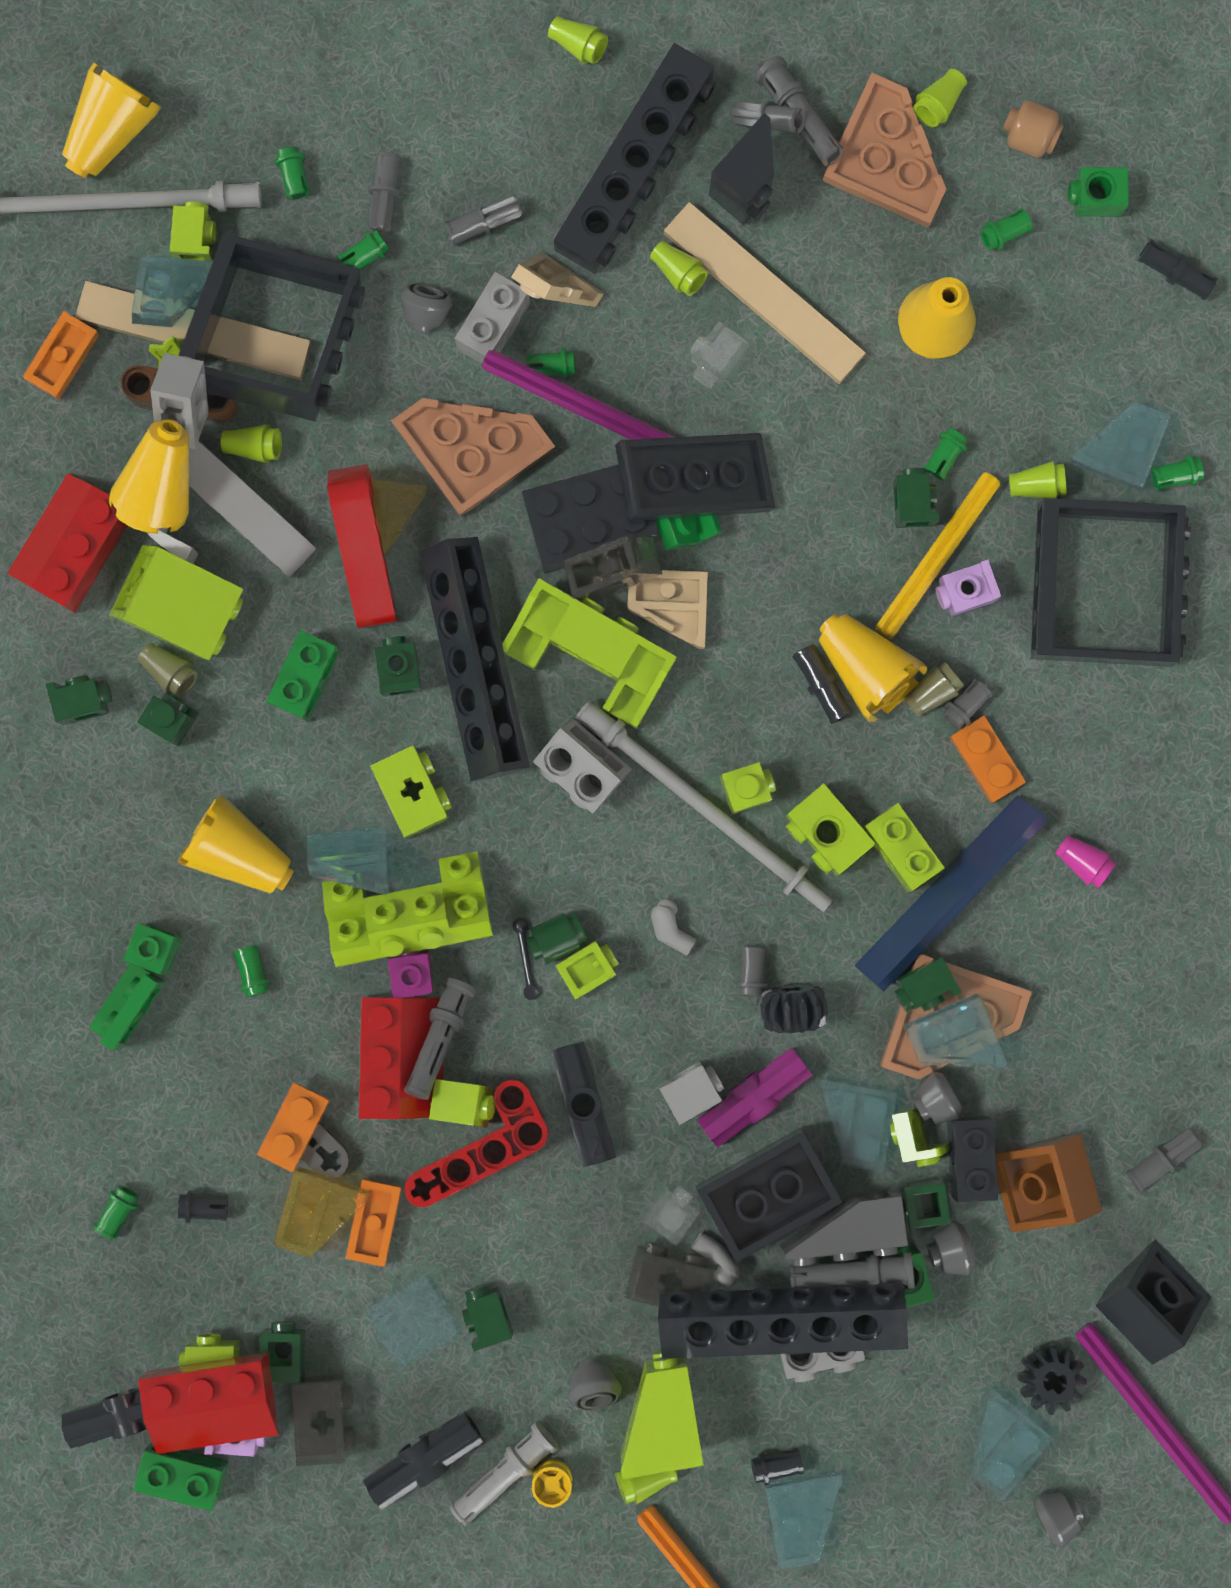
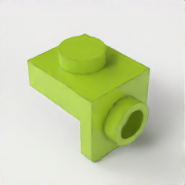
(587, 969)
(909, 1135)

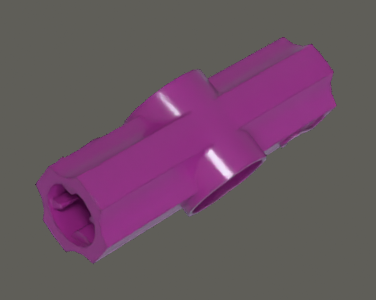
(754, 1097)

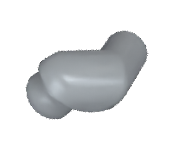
(666, 927)
(720, 1256)

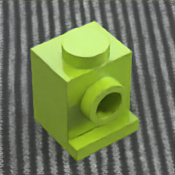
(192, 232)

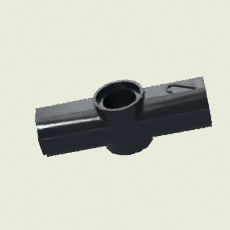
(589, 1129)
(112, 1417)
(423, 1461)

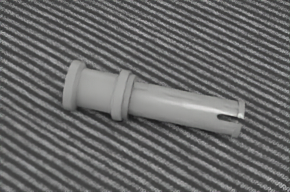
(517, 1462)

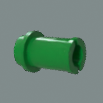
(293, 172)
(1006, 229)
(364, 251)
(554, 364)
(946, 453)
(1178, 473)
(251, 971)
(116, 1211)

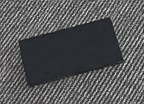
(694, 476)

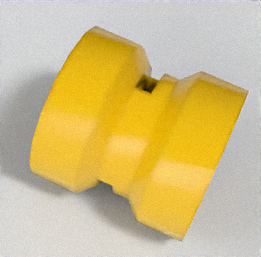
(548, 1489)

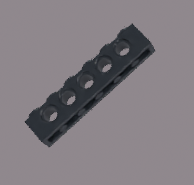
(678, 71)
(474, 658)
(783, 1321)

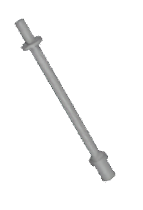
(218, 196)
(615, 735)

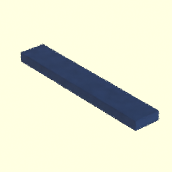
(950, 893)

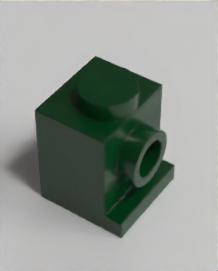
(914, 499)
(404, 680)
(79, 699)
(168, 718)
(926, 985)
(926, 1203)
(486, 1317)
(284, 1368)

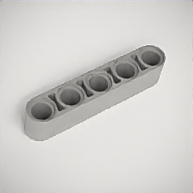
(247, 511)

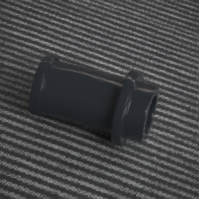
(199, 1207)
(776, 1466)

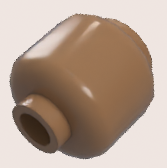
(1033, 129)

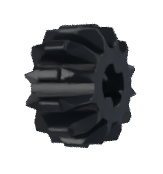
(794, 1008)
(1061, 1365)

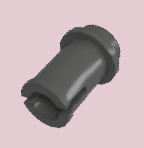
(966, 704)
(753, 972)

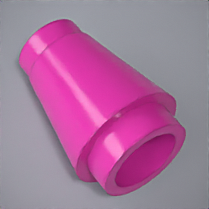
(1086, 861)

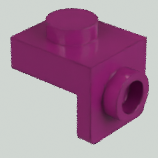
(410, 974)

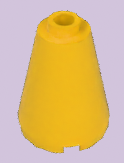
(105, 121)
(937, 318)
(155, 481)
(870, 666)
(236, 850)

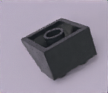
(745, 174)
(1154, 1303)

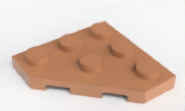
(888, 155)
(471, 448)
(1002, 1002)

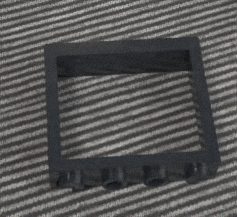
(288, 265)
(1174, 572)

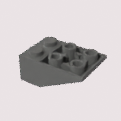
(856, 1225)

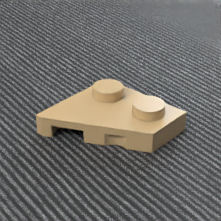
(552, 281)
(673, 603)

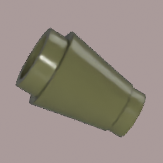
(168, 670)
(934, 689)

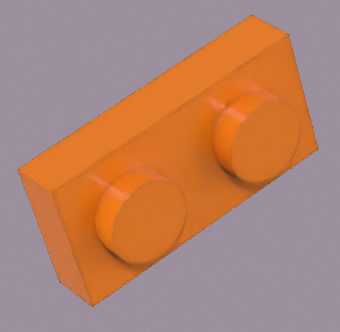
(61, 355)
(987, 759)
(293, 1127)
(374, 1223)

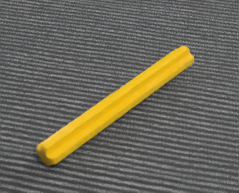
(937, 555)

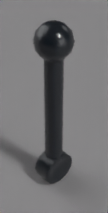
(531, 991)

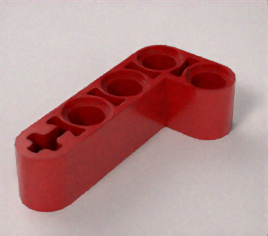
(361, 545)
(474, 1151)

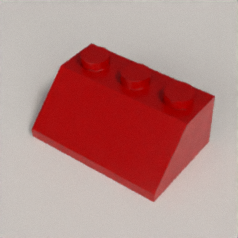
(69, 543)
(389, 1048)
(209, 1403)

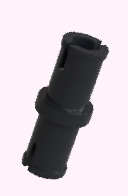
(1177, 269)
(822, 684)

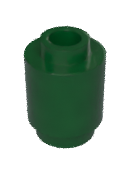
(556, 937)

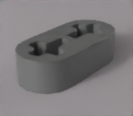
(330, 1144)

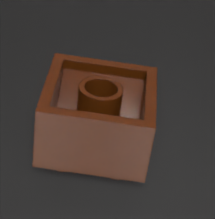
(1047, 1183)

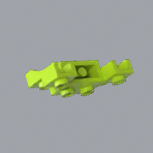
(595, 640)
(409, 918)

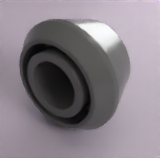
(425, 306)
(938, 1100)
(952, 1250)
(593, 1386)
(1058, 1517)

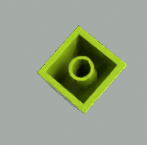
(177, 602)
(662, 1422)

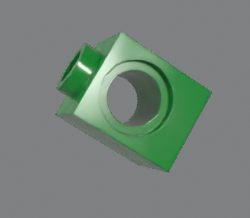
(1113, 183)
(152, 948)

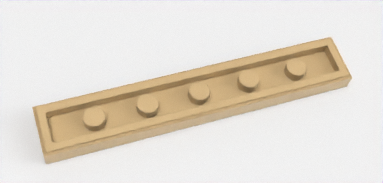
(764, 293)
(231, 340)

